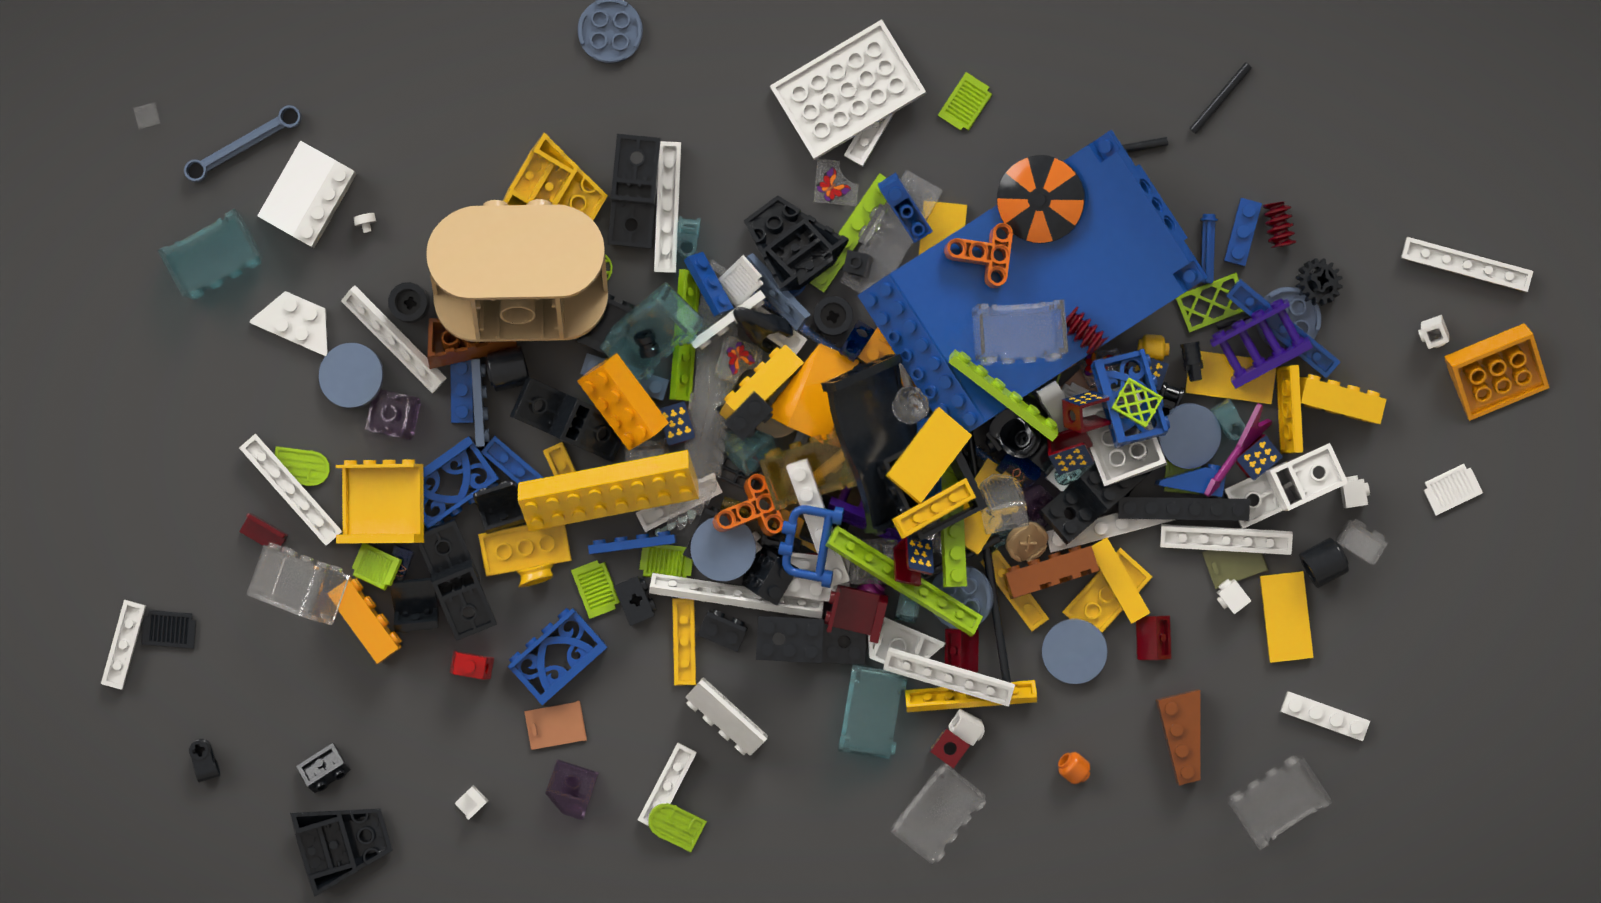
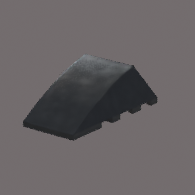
(793, 243)
(339, 843)

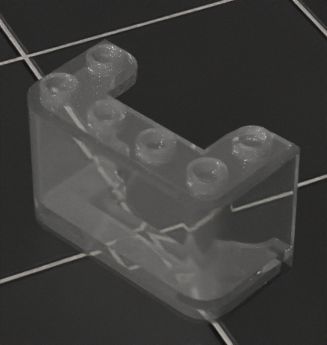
(1019, 332)
(298, 584)
(1278, 800)
(938, 813)

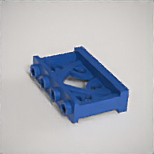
(1103, 383)
(459, 454)
(550, 685)

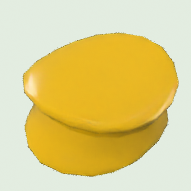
(535, 575)

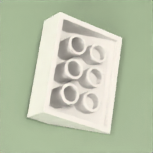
(307, 194)
(1126, 461)
(726, 716)

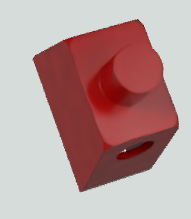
(471, 665)

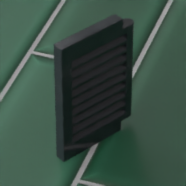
(169, 629)

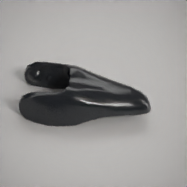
(760, 325)

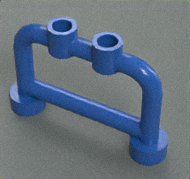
(786, 548)

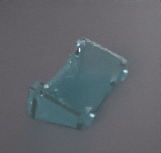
(871, 712)

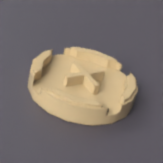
(1027, 542)

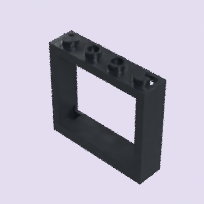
(960, 470)

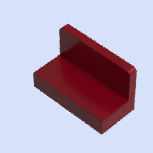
(262, 531)
(1153, 638)
(962, 649)

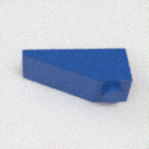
(1194, 480)

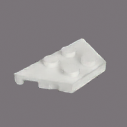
(296, 321)
(904, 639)

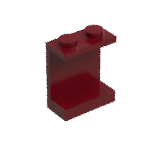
(857, 611)

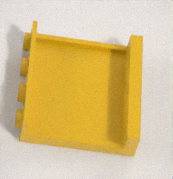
(382, 502)

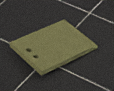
(1233, 565)

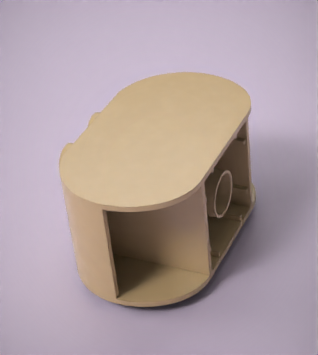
(518, 272)

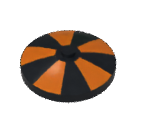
(1041, 198)

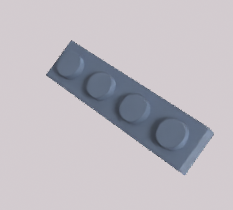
(781, 300)
(654, 385)
(479, 393)

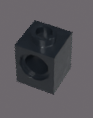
(858, 264)

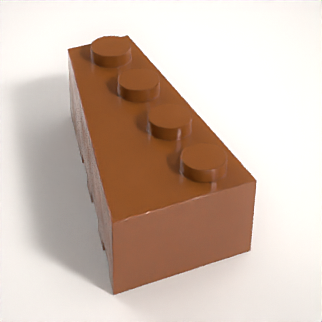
(448, 349)
(1050, 572)
(1182, 732)

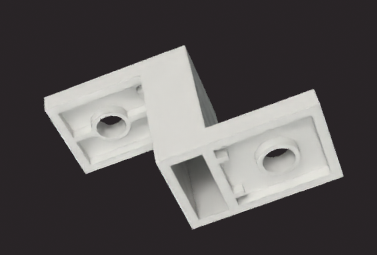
(1289, 484)

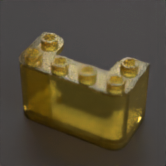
(826, 461)

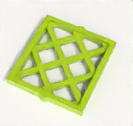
(1152, 411)

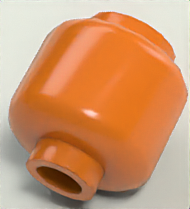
(1074, 767)

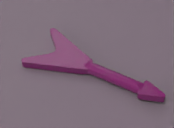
(1250, 434)

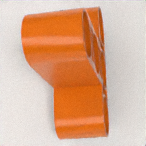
(987, 250)
(753, 508)

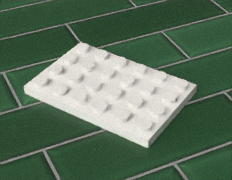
(848, 89)

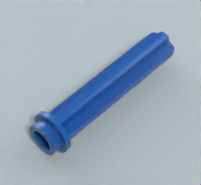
(1208, 246)

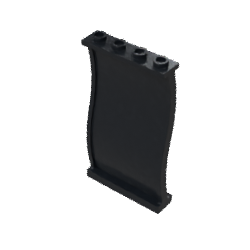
(870, 432)

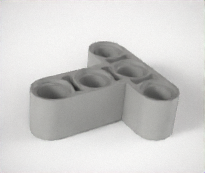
(1050, 399)

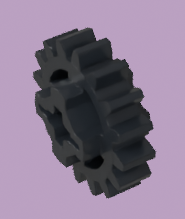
(1326, 277)

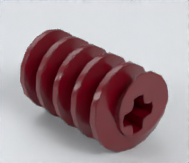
(1279, 224)
(1084, 331)

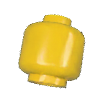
(1154, 346)

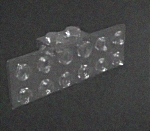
(885, 235)

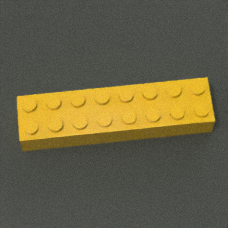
(608, 490)

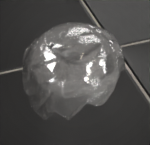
(910, 405)

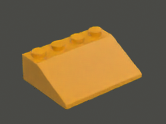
(1497, 371)

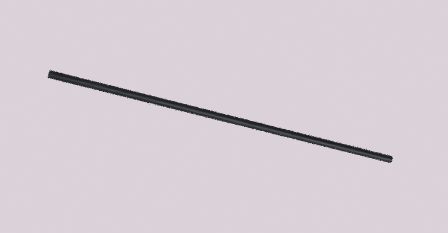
(990, 575)

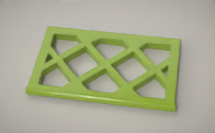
(1196, 293)

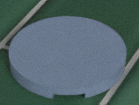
(610, 30)
(1300, 312)
(351, 375)
(1191, 436)
(722, 554)
(977, 594)
(1074, 651)

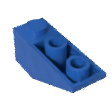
(904, 207)

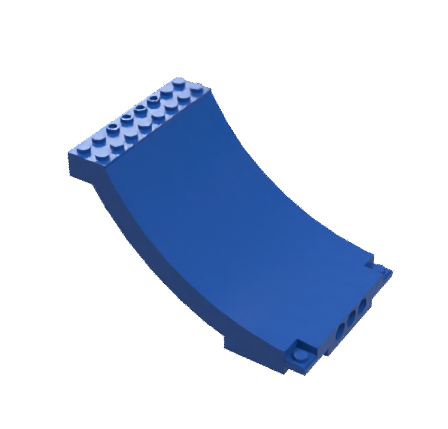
(1113, 265)

